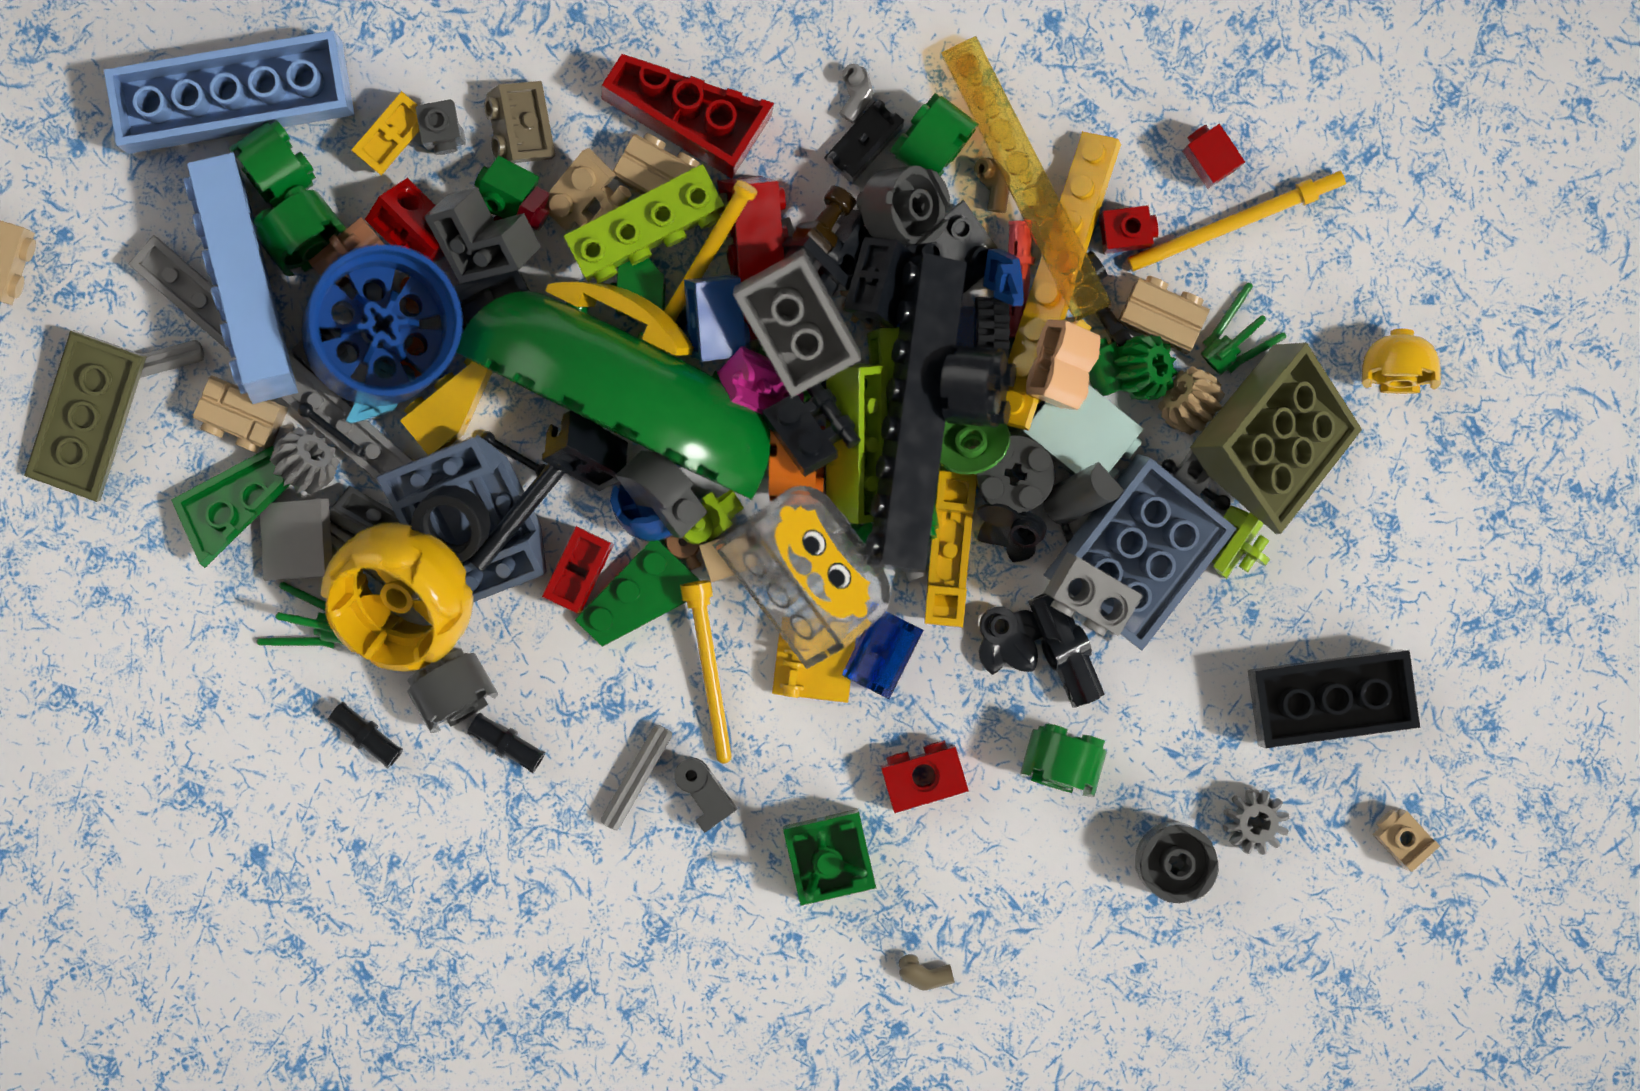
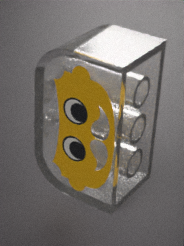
(807, 572)

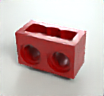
(401, 219)
(578, 570)

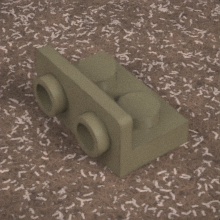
(519, 122)

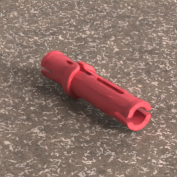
(1020, 246)

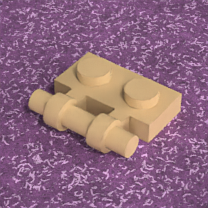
(580, 187)

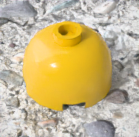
(1401, 363)

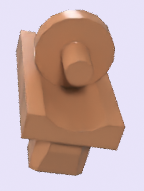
(354, 237)

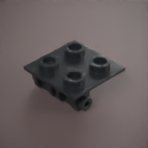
(962, 241)

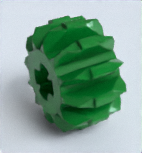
(1145, 367)

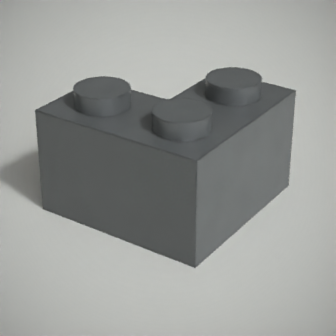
(477, 243)

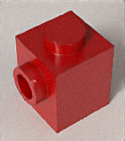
(1212, 154)
(1127, 229)

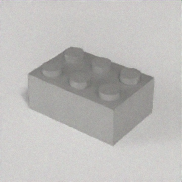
(797, 323)

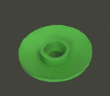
(990, 442)

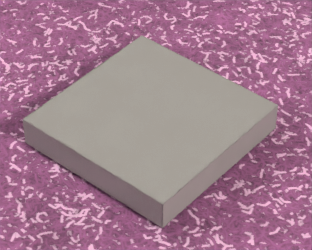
(296, 539)

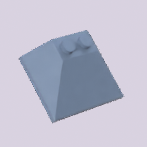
(488, 475)

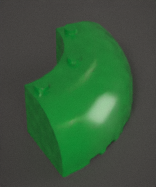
(621, 386)

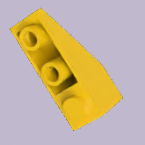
(448, 411)

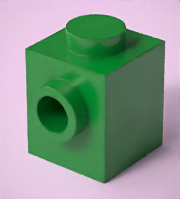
(505, 186)

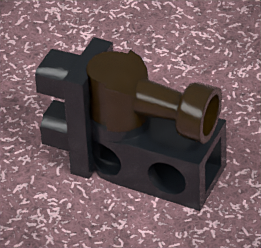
(830, 252)

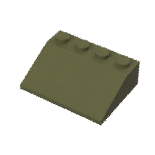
(1278, 435)

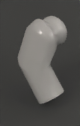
(859, 90)

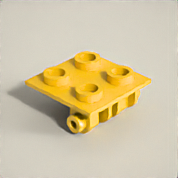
(819, 681)

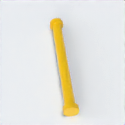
(742, 194)

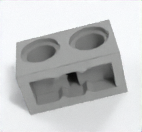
(1095, 589)

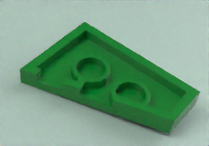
(227, 504)
(637, 594)

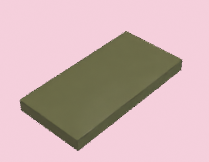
(85, 415)

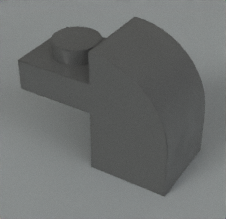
(665, 488)

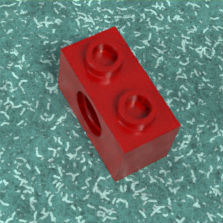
(947, 779)

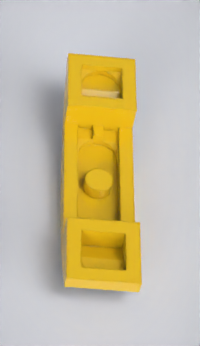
(660, 329)
(950, 550)

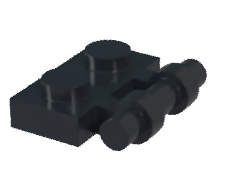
(800, 433)

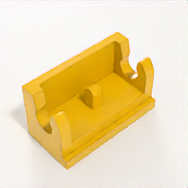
(389, 134)

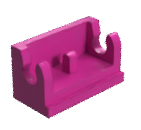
(752, 381)

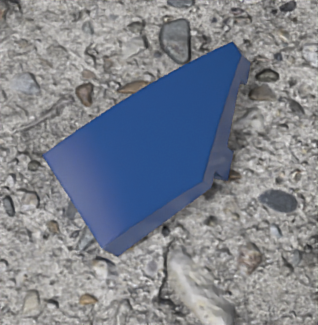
(1004, 276)

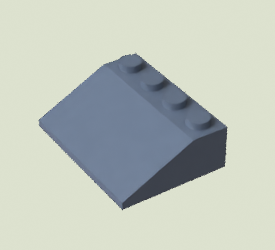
(1151, 540)

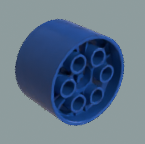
(426, 286)

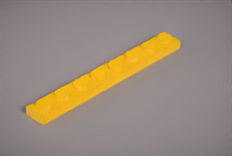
(1082, 203)

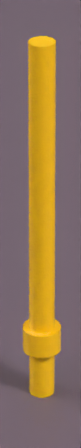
(1305, 193)

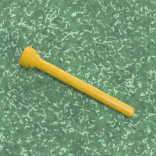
(698, 597)

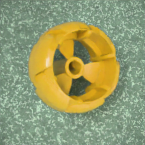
(413, 569)

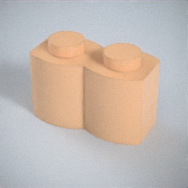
(1063, 364)

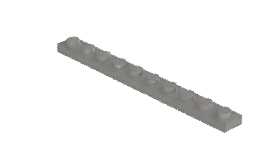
(194, 297)

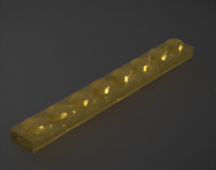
(1026, 179)

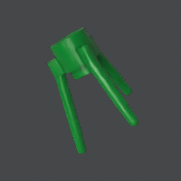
(1222, 352)
(320, 624)
(827, 864)

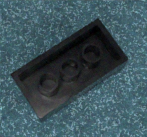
(1333, 698)

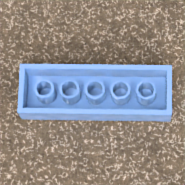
(228, 92)
(243, 282)

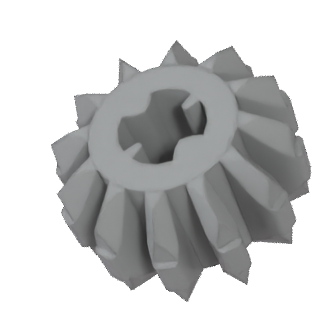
(304, 460)
(1260, 834)

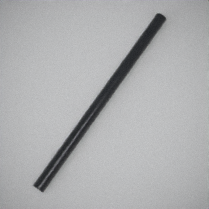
(527, 503)

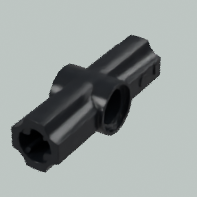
(1067, 651)

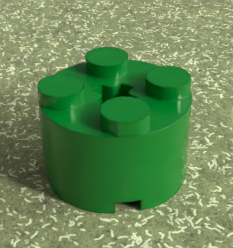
(935, 136)
(271, 163)
(297, 229)
(1064, 760)

